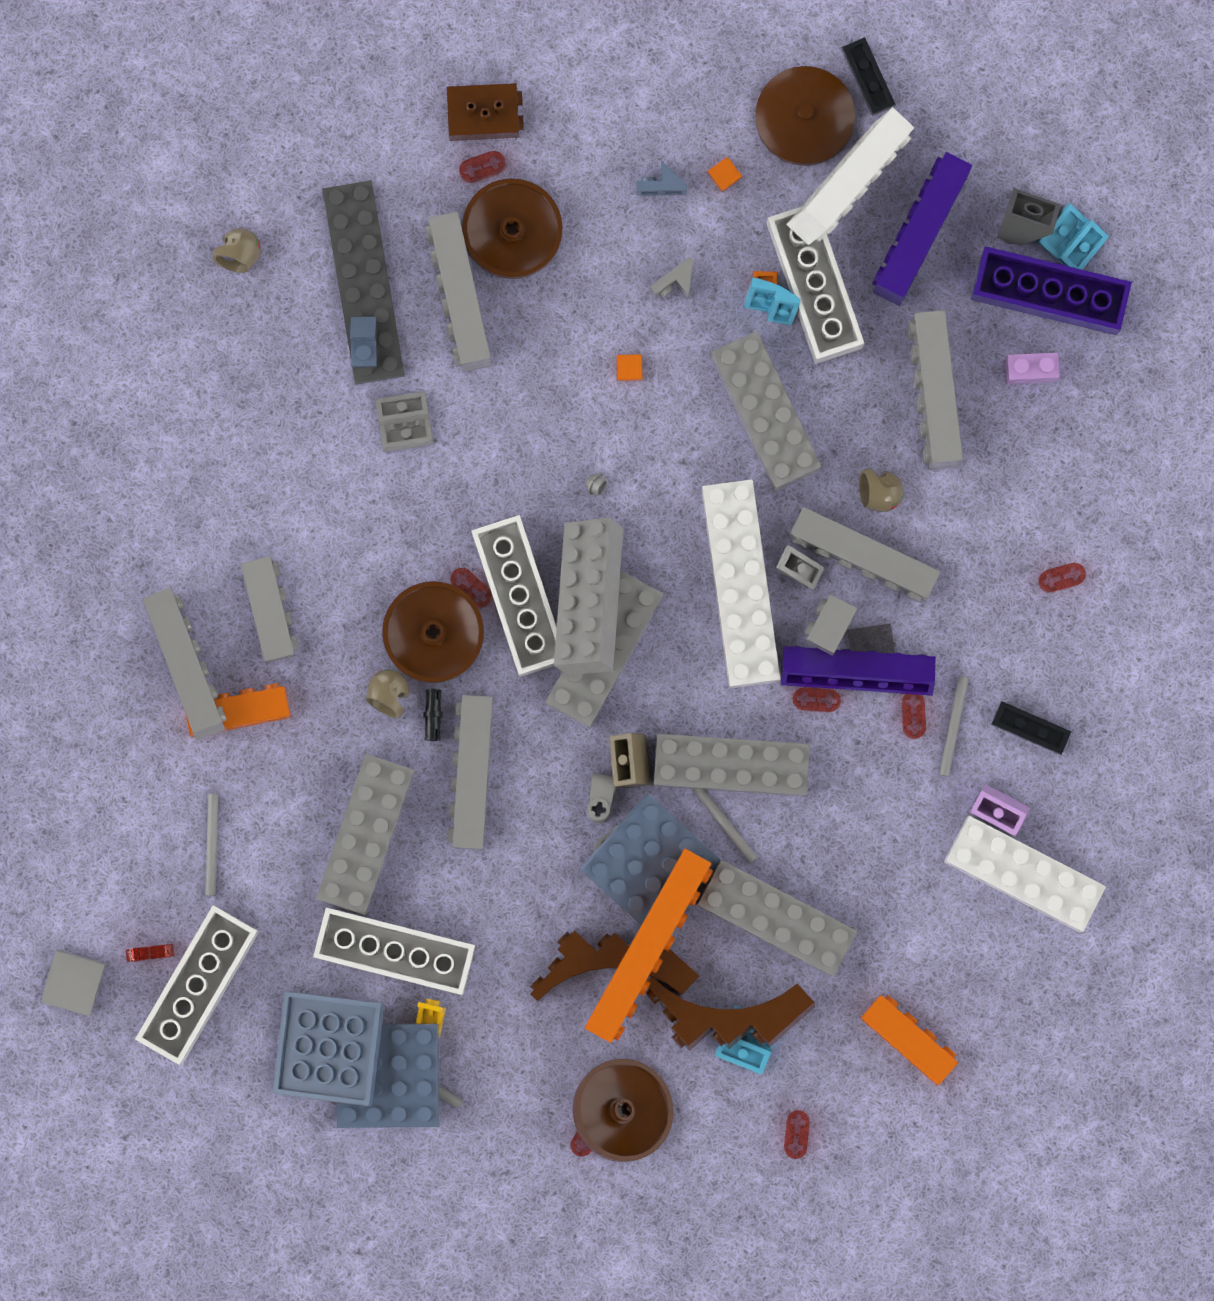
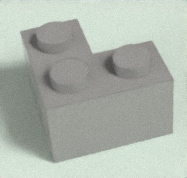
(831, 624)

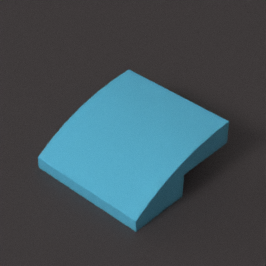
(1073, 238)
(774, 299)
(746, 1052)

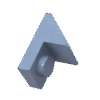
(669, 184)
(363, 342)

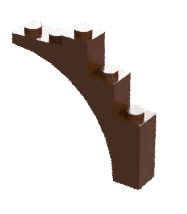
(582, 957)
(729, 1026)

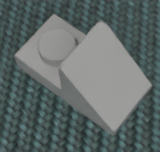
(680, 276)
(799, 567)

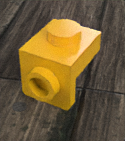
(431, 1013)

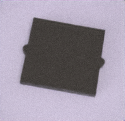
(872, 638)

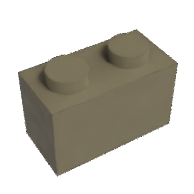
(630, 760)

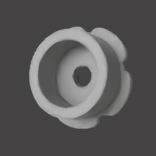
(596, 484)

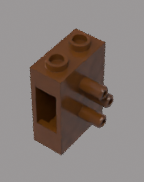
(484, 112)

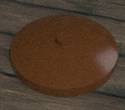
(805, 115)
(512, 228)
(433, 632)
(622, 1110)

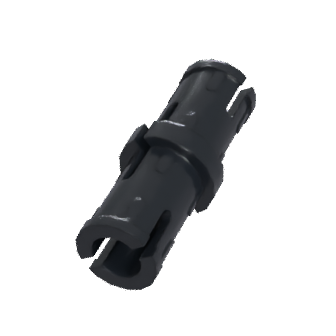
(432, 715)

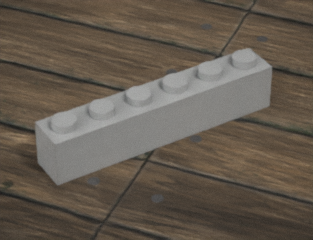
(864, 554)
(183, 663)
(472, 772)

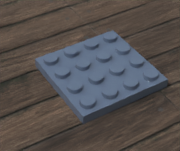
(641, 856)
(328, 1048)
(404, 1082)

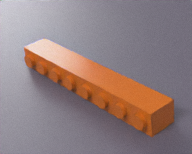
(648, 945)

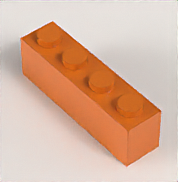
(253, 707)
(909, 1040)

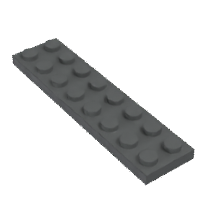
(363, 273)

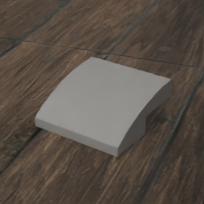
(404, 421)
(73, 982)

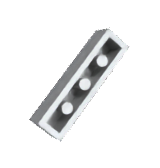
(268, 609)

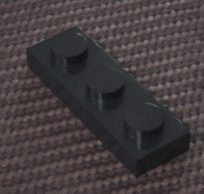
(868, 76)
(1031, 728)

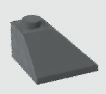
(1028, 218)

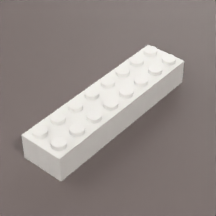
(740, 584)

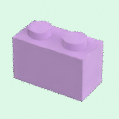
(1032, 368)
(1000, 810)

